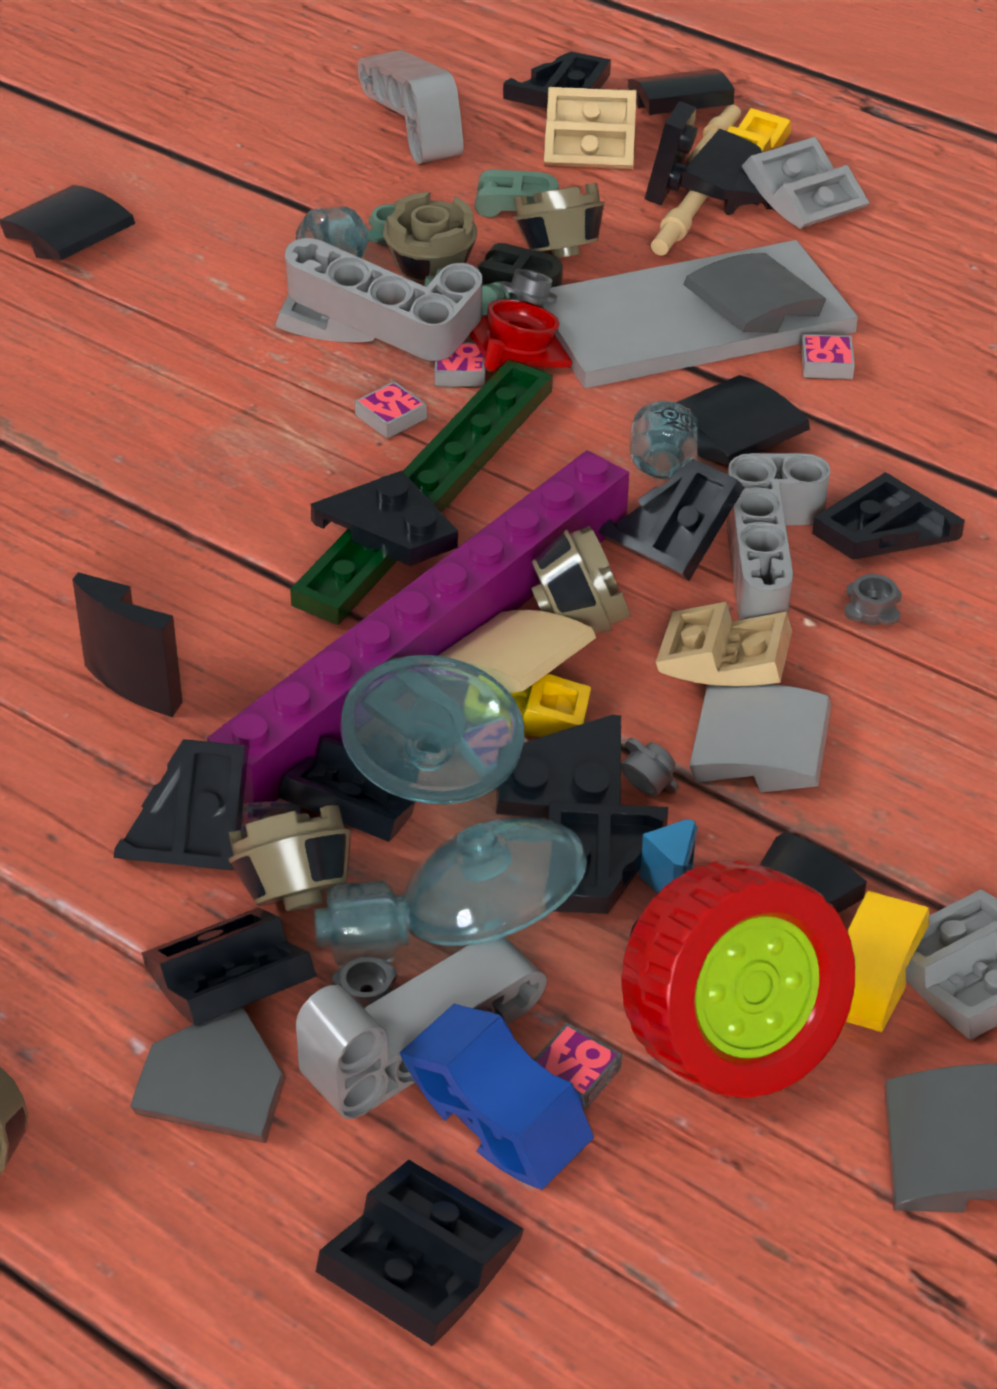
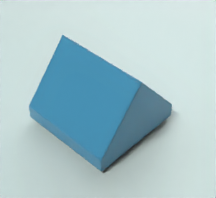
(668, 853)

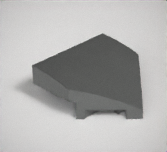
(212, 1078)

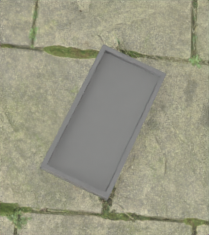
(656, 325)

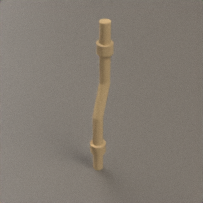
(679, 220)

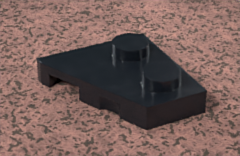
(567, 71)
(672, 153)
(389, 517)
(678, 518)
(886, 519)
(565, 768)
(191, 808)
(612, 847)

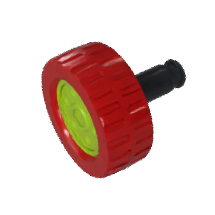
(738, 978)

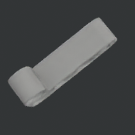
(422, 95)
(383, 304)
(777, 493)
(356, 1050)

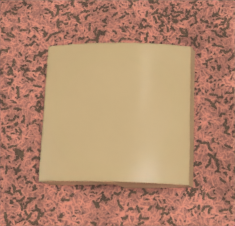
(590, 128)
(521, 646)
(714, 650)

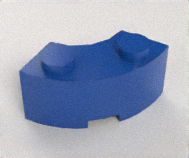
(516, 1107)

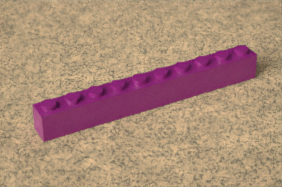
(425, 618)

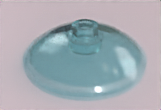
(432, 729)
(493, 880)

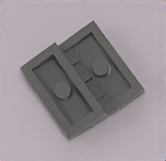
(754, 292)
(942, 1137)

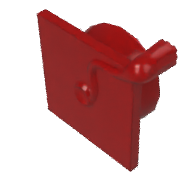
(520, 334)

